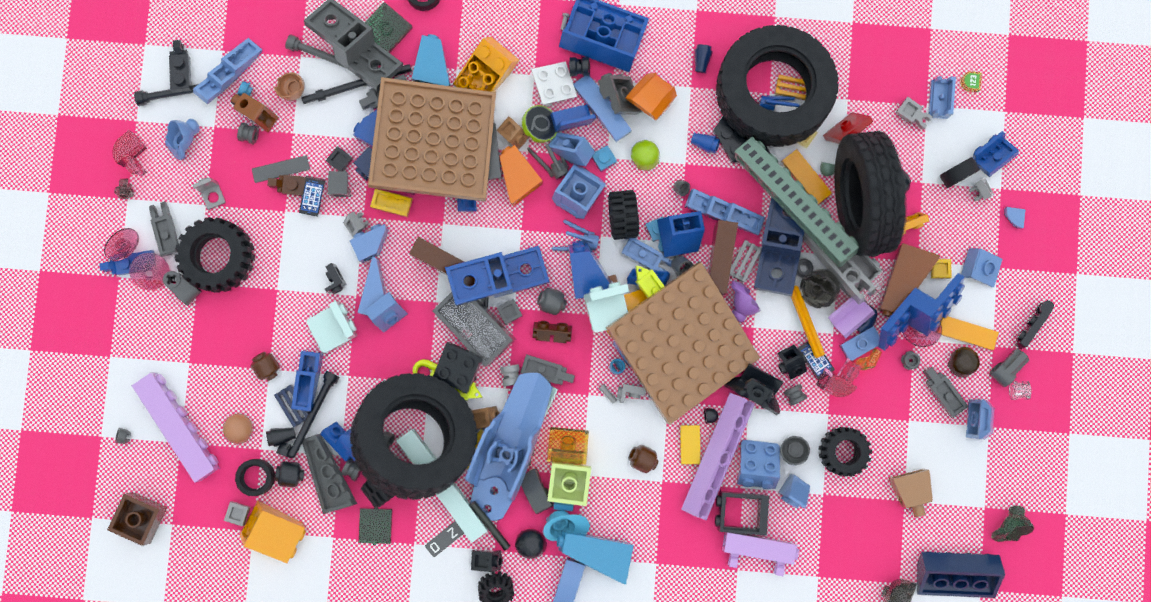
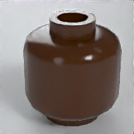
(265, 366)
(643, 459)

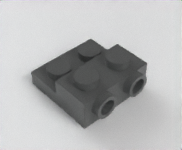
(616, 89)

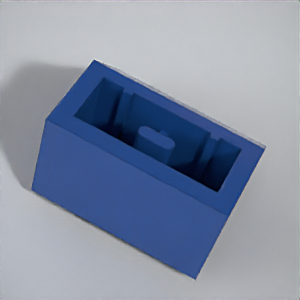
(681, 233)

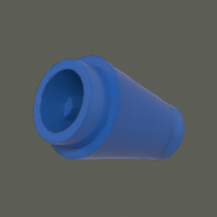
(706, 142)

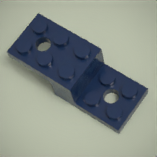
(780, 251)

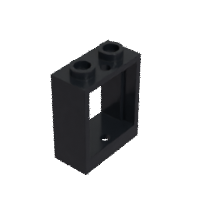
(762, 513)

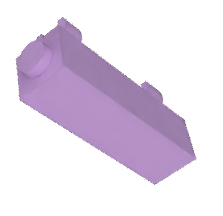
(761, 548)

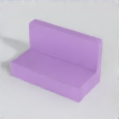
(850, 316)

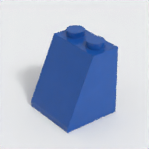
(586, 269)

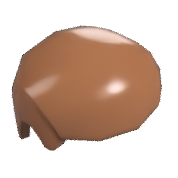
(290, 86)
(237, 428)

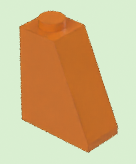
(518, 175)

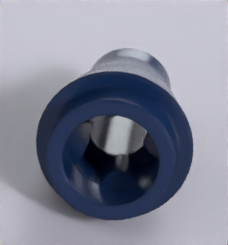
(702, 57)

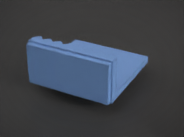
(982, 266)
(385, 312)

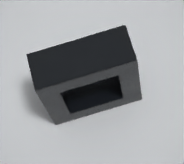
(339, 159)

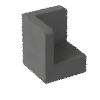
(338, 184)

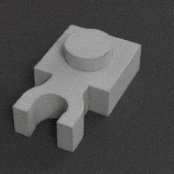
(911, 111)

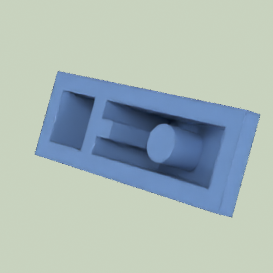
(374, 286)

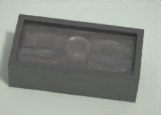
(475, 328)

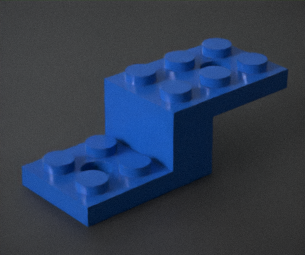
(497, 275)
(921, 312)

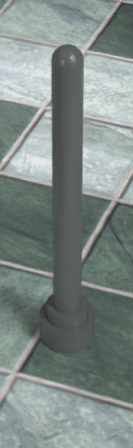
(293, 43)

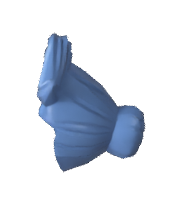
(180, 136)

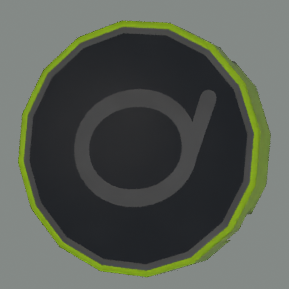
(538, 124)

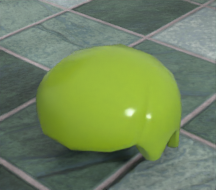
(645, 155)

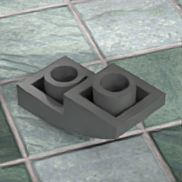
(536, 492)

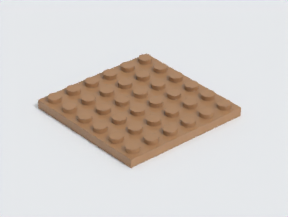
(432, 139)
(683, 343)

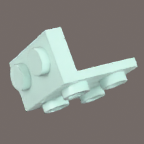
(606, 305)
(332, 327)

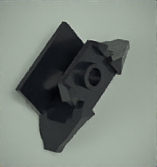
(757, 387)

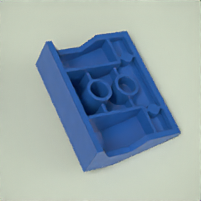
(604, 33)

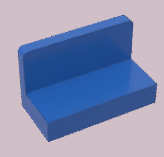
(572, 118)

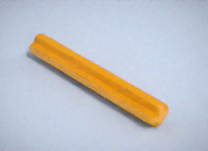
(807, 323)

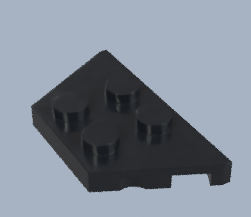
(729, 139)

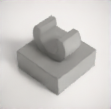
(983, 188)
(354, 224)

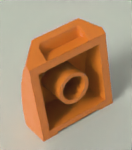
(652, 95)

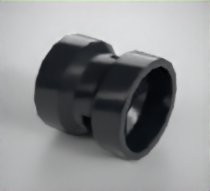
(579, 66)

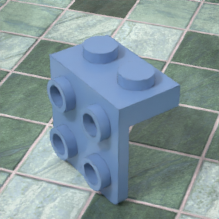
(759, 464)

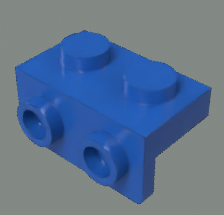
(994, 154)

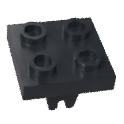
(458, 367)

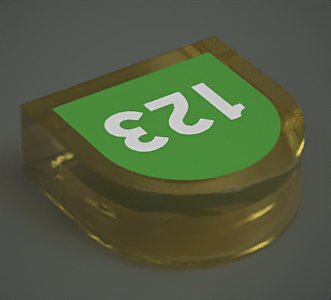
(971, 81)

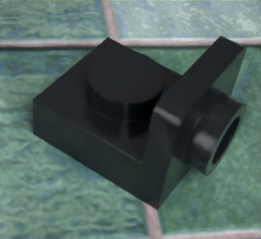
(335, 276)
(486, 560)

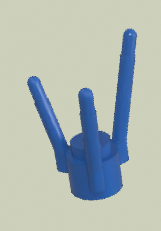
(769, 102)

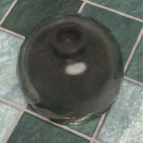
(820, 288)
(899, 591)

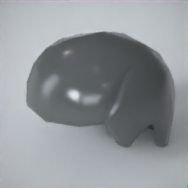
(795, 450)

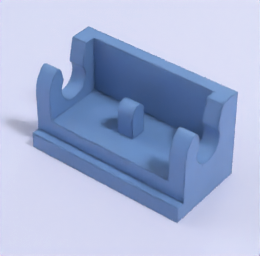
(942, 97)

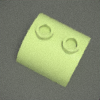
(569, 483)

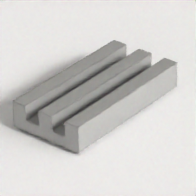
(751, 247)

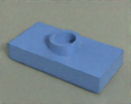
(861, 344)

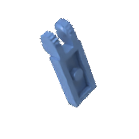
(645, 255)

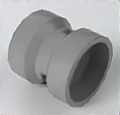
(510, 374)

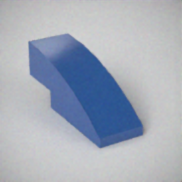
(306, 380)

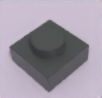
(509, 311)

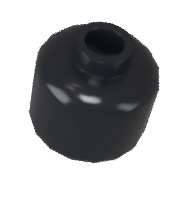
(289, 474)

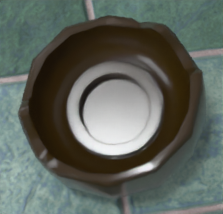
(964, 362)

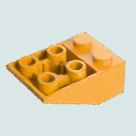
(487, 67)

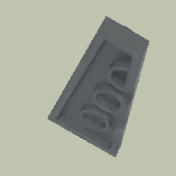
(327, 477)

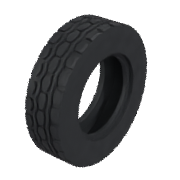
(792, 48)
(870, 192)
(389, 471)

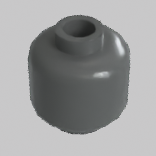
(551, 301)

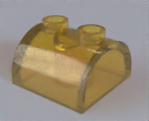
(568, 446)

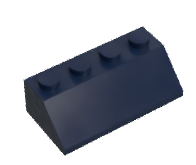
(959, 574)

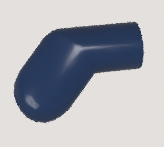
(869, 323)

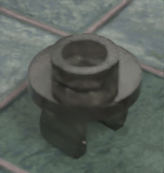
(124, 189)

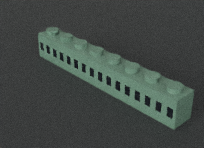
(796, 202)

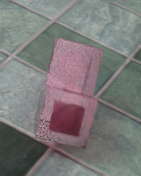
(126, 150)
(841, 383)

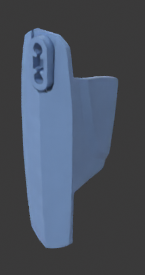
(509, 445)

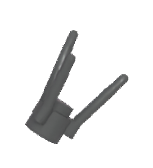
(558, 169)

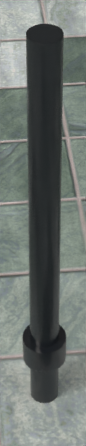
(321, 94)

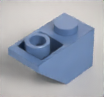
(370, 243)

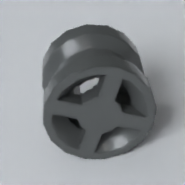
(248, 133)
(795, 394)
(351, 470)

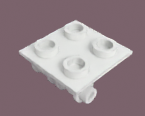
(554, 83)

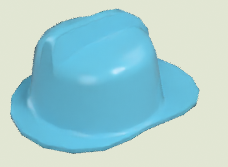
(562, 520)

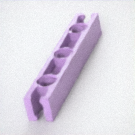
(718, 456)

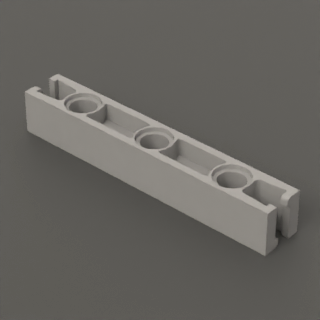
(841, 273)

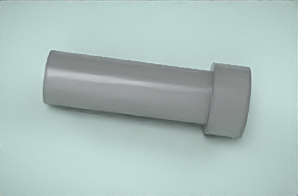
(607, 393)

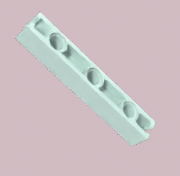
(451, 498)

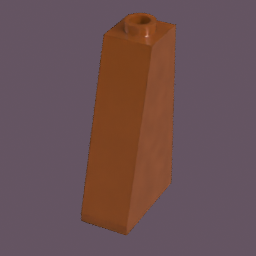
(907, 272)

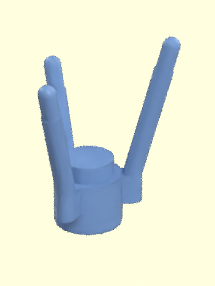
(589, 237)

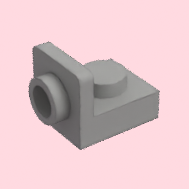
(634, 391)

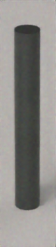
(489, 525)

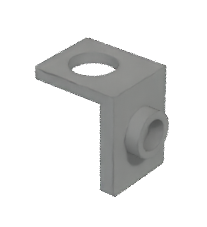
(207, 186)

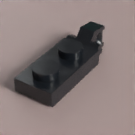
(179, 68)

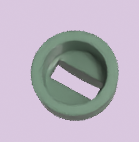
(827, 169)

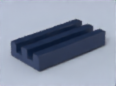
(290, 417)

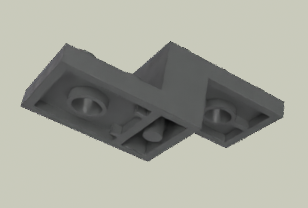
(353, 43)

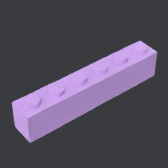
(176, 427)

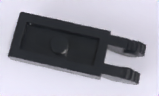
(1035, 323)

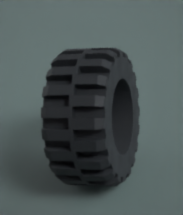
(192, 244)

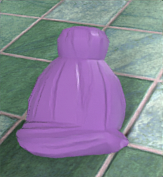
(743, 302)

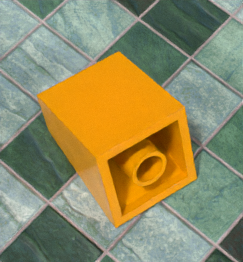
(272, 532)

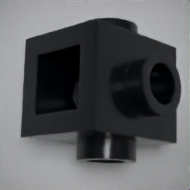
(792, 362)

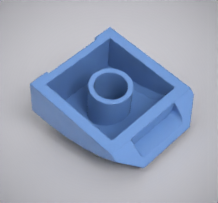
(578, 191)
(980, 419)

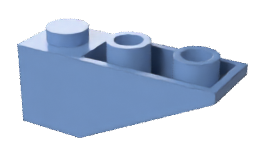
(795, 492)

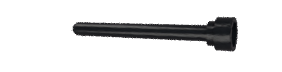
(143, 98)
(329, 380)

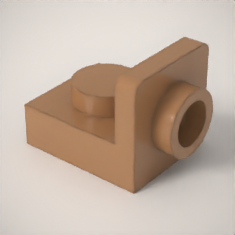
(513, 133)
(485, 416)

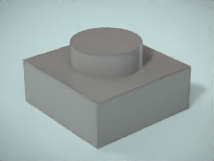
(237, 513)

